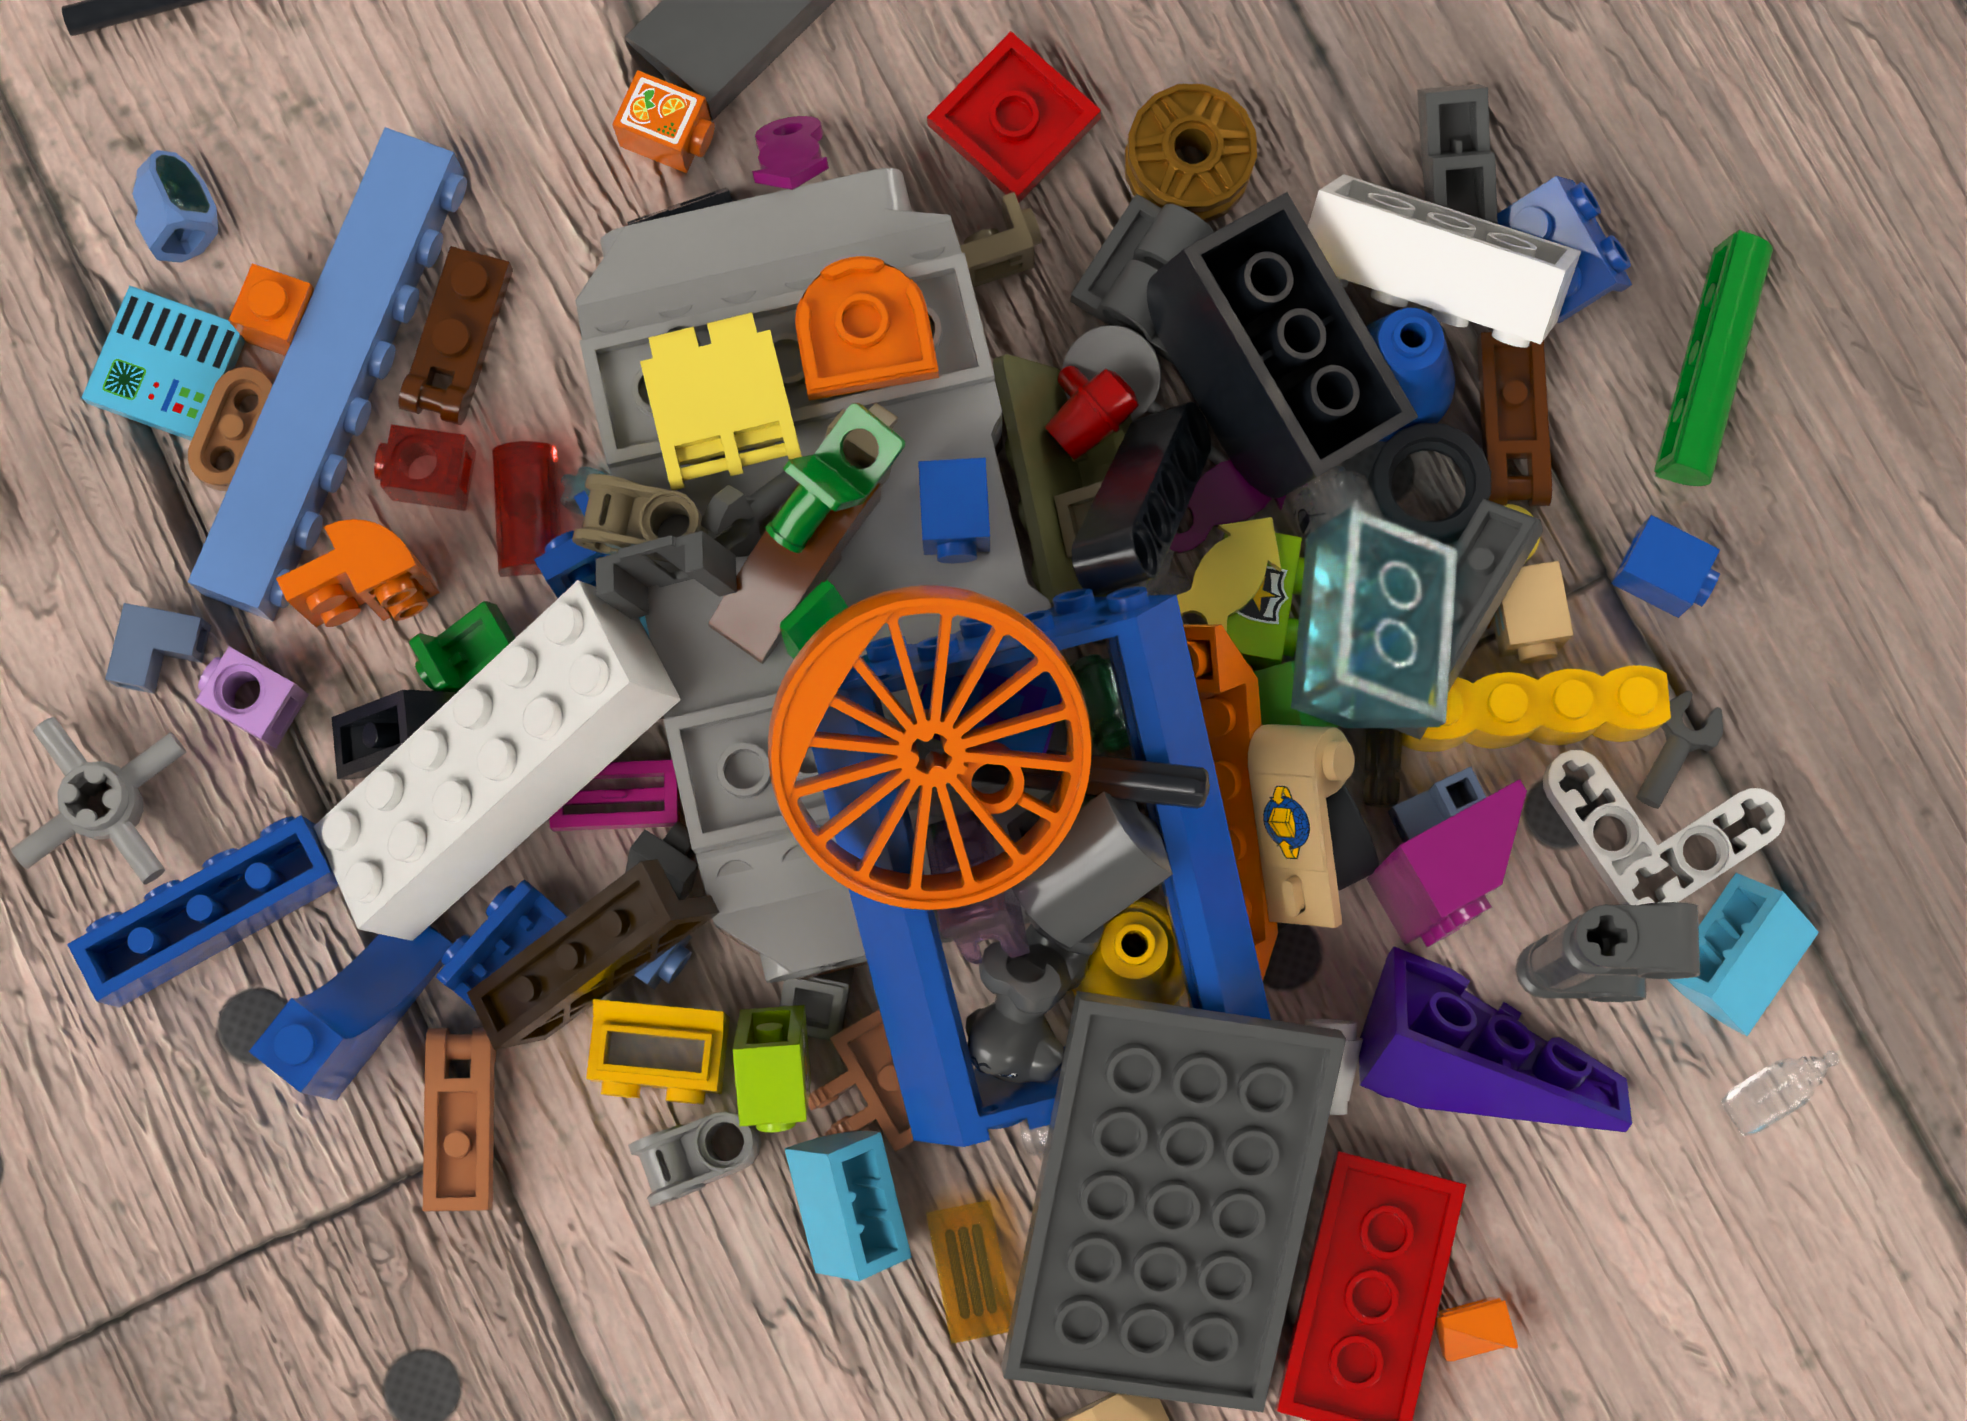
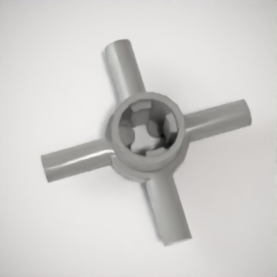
(87, 779)

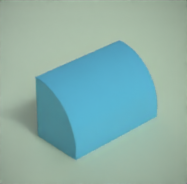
(1746, 952)
(848, 1204)

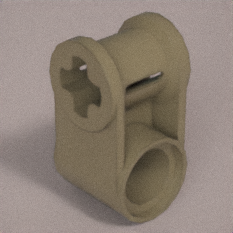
(630, 514)

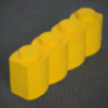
(1550, 710)

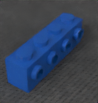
(204, 913)

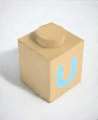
(1534, 615)

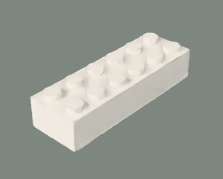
(494, 763)

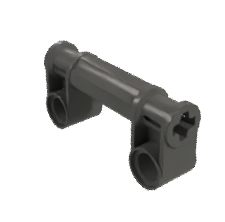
(1613, 952)

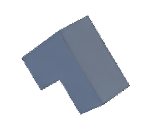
(145, 639)
(1436, 804)

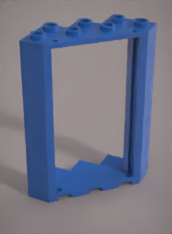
(1204, 896)

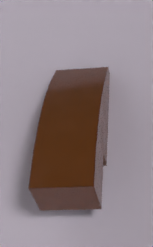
(779, 580)

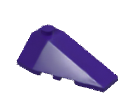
(1457, 1054)

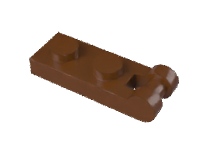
(456, 334)
(1515, 419)

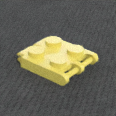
(718, 400)

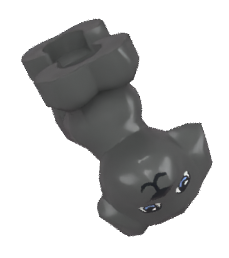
(1012, 1033)

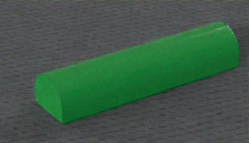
(1713, 360)

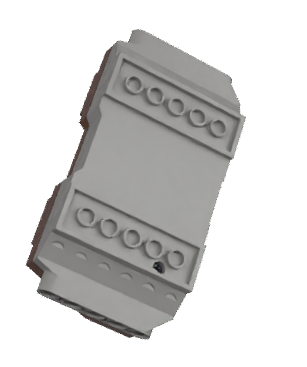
(760, 261)

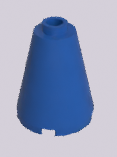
(1419, 360)

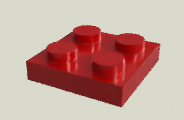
(1014, 117)

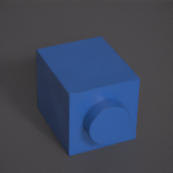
(954, 509)
(1667, 567)

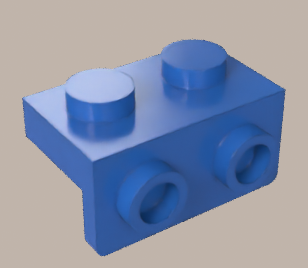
(1567, 216)
(513, 923)

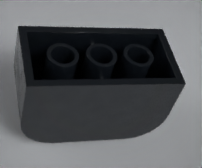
(1274, 350)

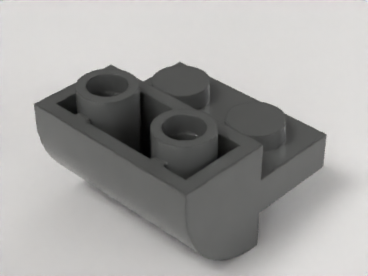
(1096, 871)

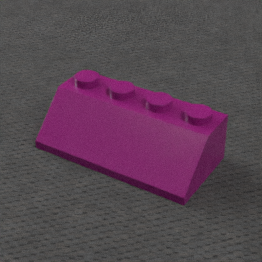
(1447, 871)

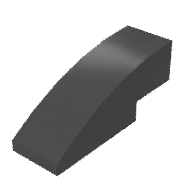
(1456, 149)

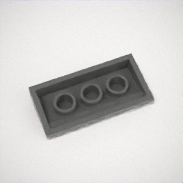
(720, 43)

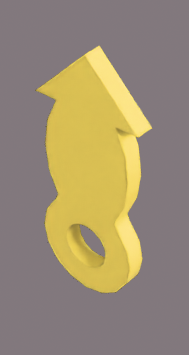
(1232, 571)

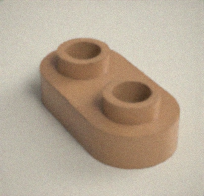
(225, 427)

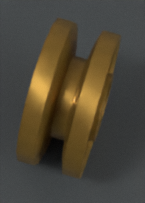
(1195, 118)

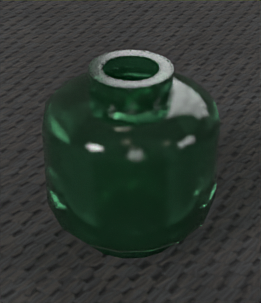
(1102, 702)

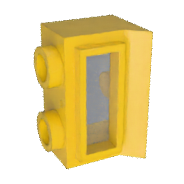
(657, 1049)

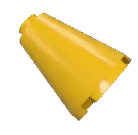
(1150, 977)

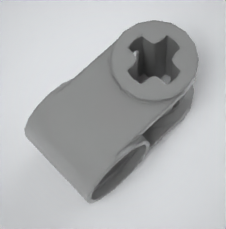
(690, 1156)

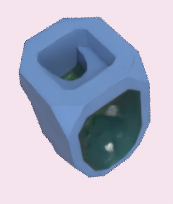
(173, 208)

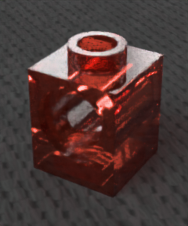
(447, 484)

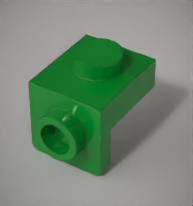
(462, 649)

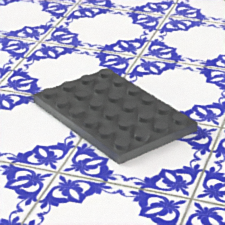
(1171, 1202)

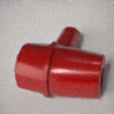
(1092, 411)

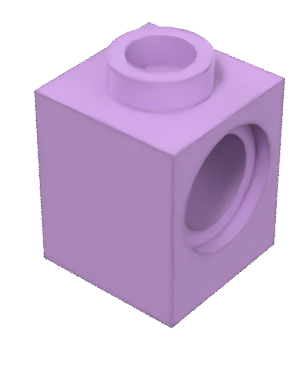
(269, 715)

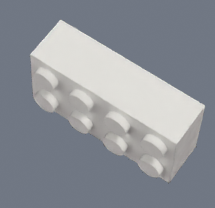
(1442, 260)

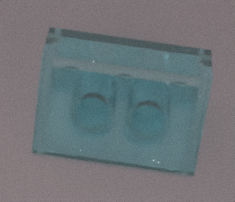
(1374, 625)

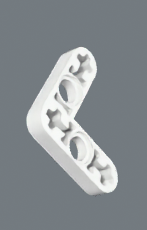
(1641, 850)

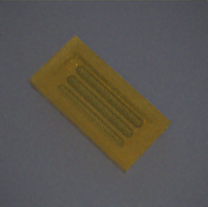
(970, 1271)

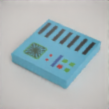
(162, 362)

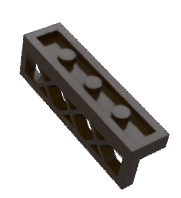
(586, 956)

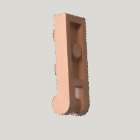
(458, 1123)

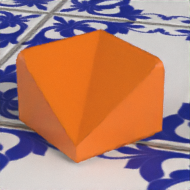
(1474, 1328)

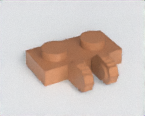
(872, 1069)

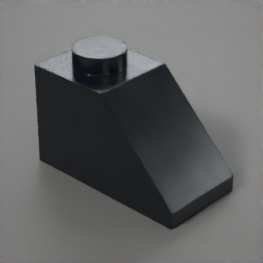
(378, 728)

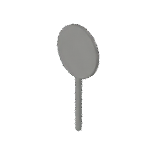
(1129, 356)

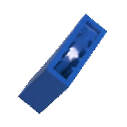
(332, 1032)

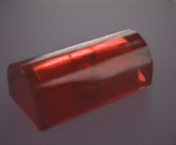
(525, 504)

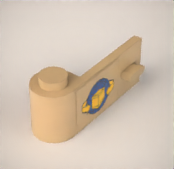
(1289, 781)

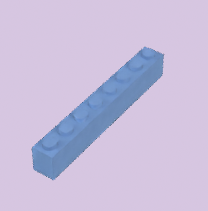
(330, 374)

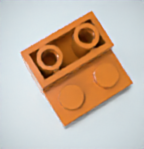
(364, 567)

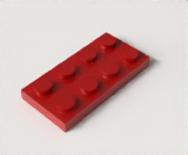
(1370, 1293)

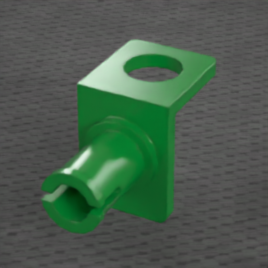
(830, 480)

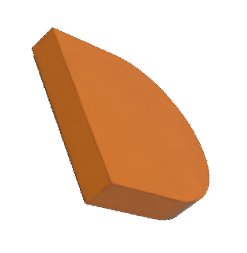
(863, 329)

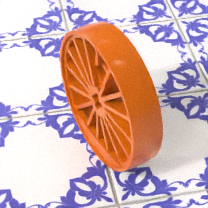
(813, 686)

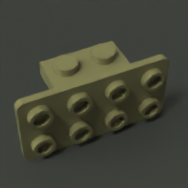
(1042, 466)

